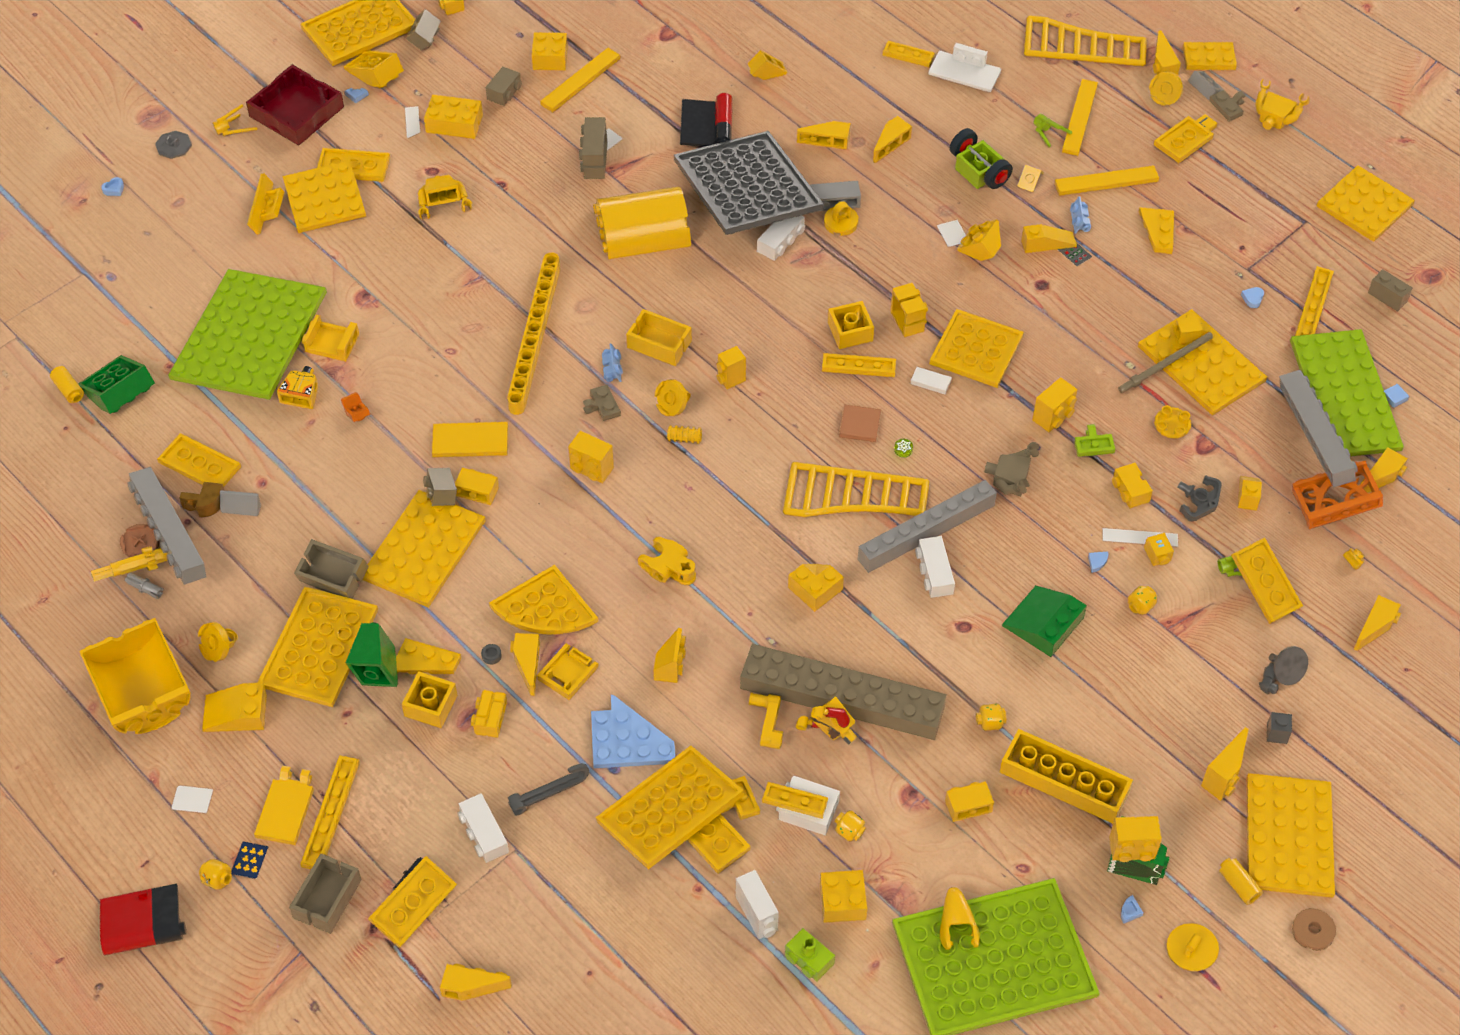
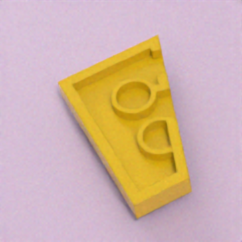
(1159, 227)
(426, 658)

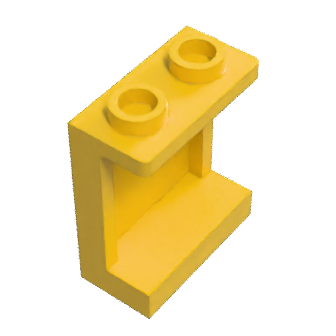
(330, 339)

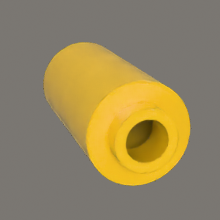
(66, 384)
(1240, 880)

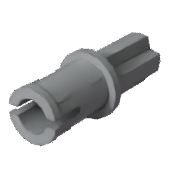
(144, 585)

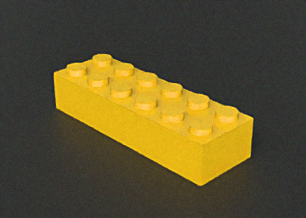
(1066, 776)

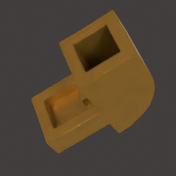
(205, 503)

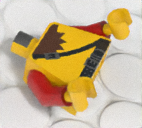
(831, 719)

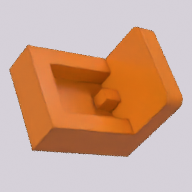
(354, 407)

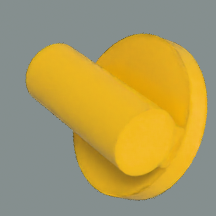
(1354, 557)

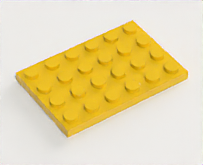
(357, 27)
(1211, 373)
(423, 549)
(315, 646)
(669, 806)
(1290, 835)

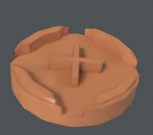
(137, 538)

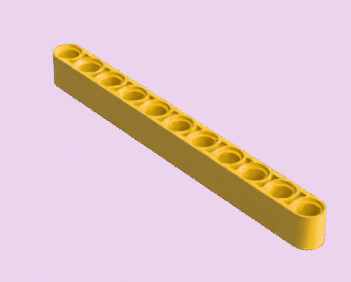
(533, 334)

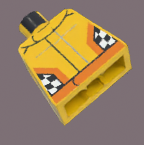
(299, 388)

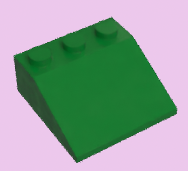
(117, 384)
(1046, 618)

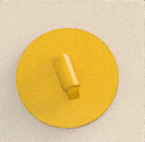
(1192, 947)

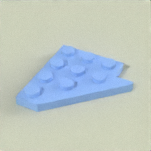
(627, 739)

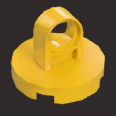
(1166, 88)
(841, 219)
(671, 397)
(215, 641)

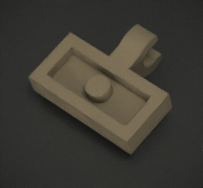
(1228, 106)
(603, 402)

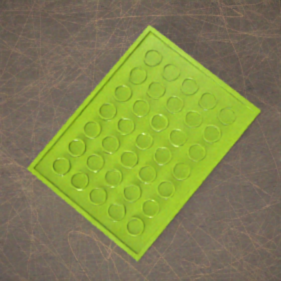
(248, 334)
(1022, 965)

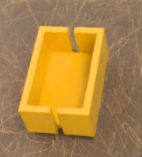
(453, 116)
(659, 337)

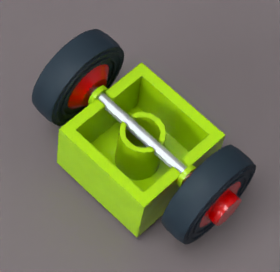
(979, 161)

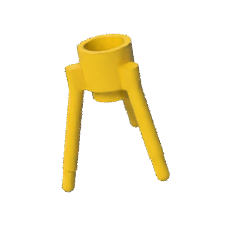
(222, 125)

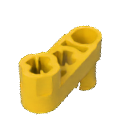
(769, 736)

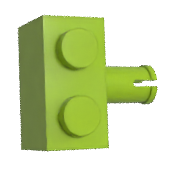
(809, 955)

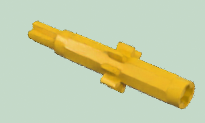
(148, 558)

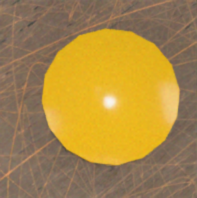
(1172, 422)

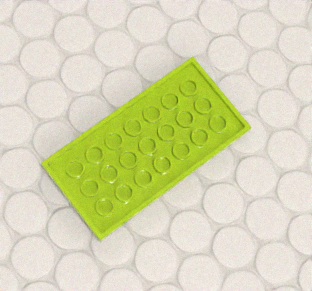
(1349, 389)

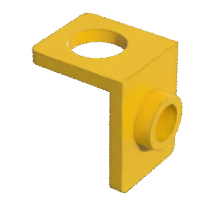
(1029, 178)

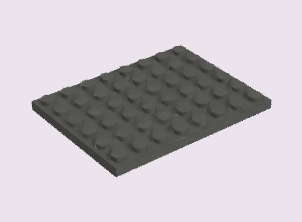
(748, 182)

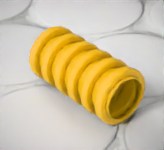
(684, 434)

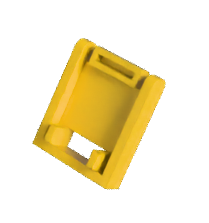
(570, 669)

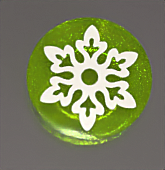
(903, 448)

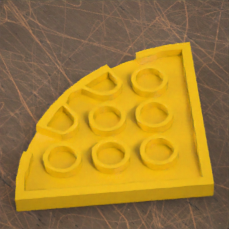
(545, 605)

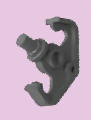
(1204, 500)

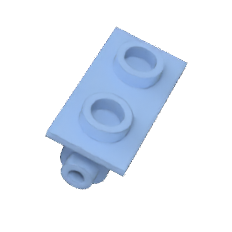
(1079, 215)
(612, 358)

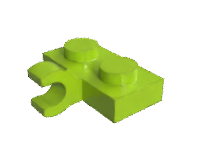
(1094, 444)

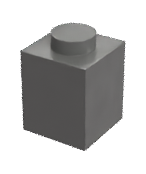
(1279, 728)

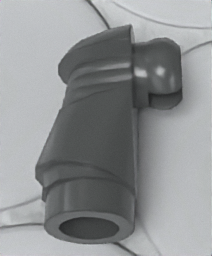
(1268, 682)

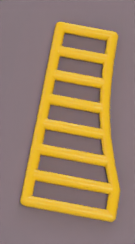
(1077, 43)
(845, 507)

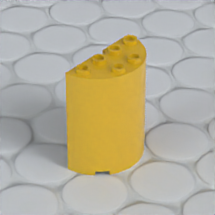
(643, 222)
(137, 679)

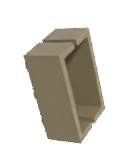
(594, 148)
(331, 569)
(325, 893)

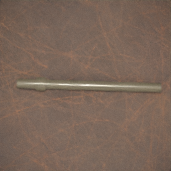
(1136, 380)

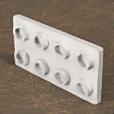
(965, 67)

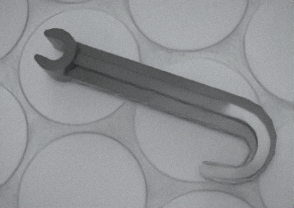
(519, 802)

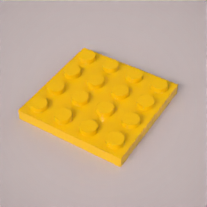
(324, 196)
(1365, 203)
(976, 348)

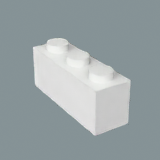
(780, 236)
(935, 567)
(482, 828)

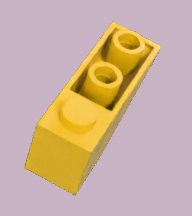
(469, 983)

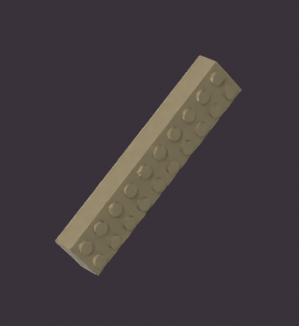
(862, 694)

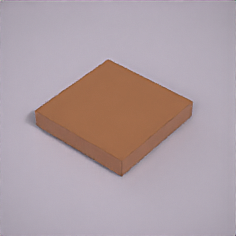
(860, 423)

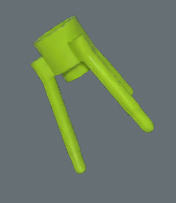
(1044, 123)
(1227, 566)

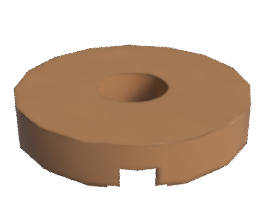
(1316, 918)

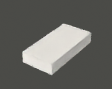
(931, 380)

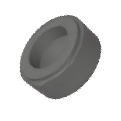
(491, 654)

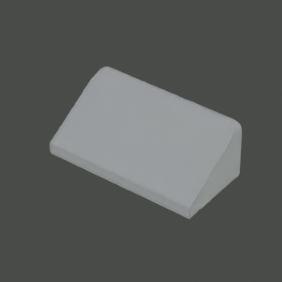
(1204, 84)
(239, 503)

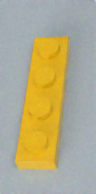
(859, 365)

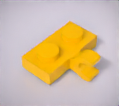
(747, 805)

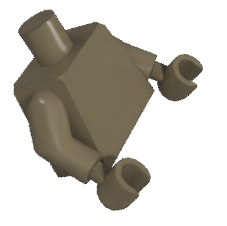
(1012, 470)

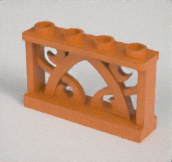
(1320, 485)

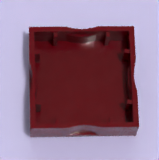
(295, 104)

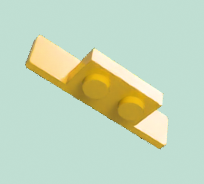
(265, 203)

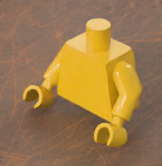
(1277, 110)
(440, 191)

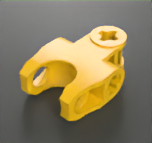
(670, 564)

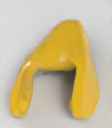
(957, 912)

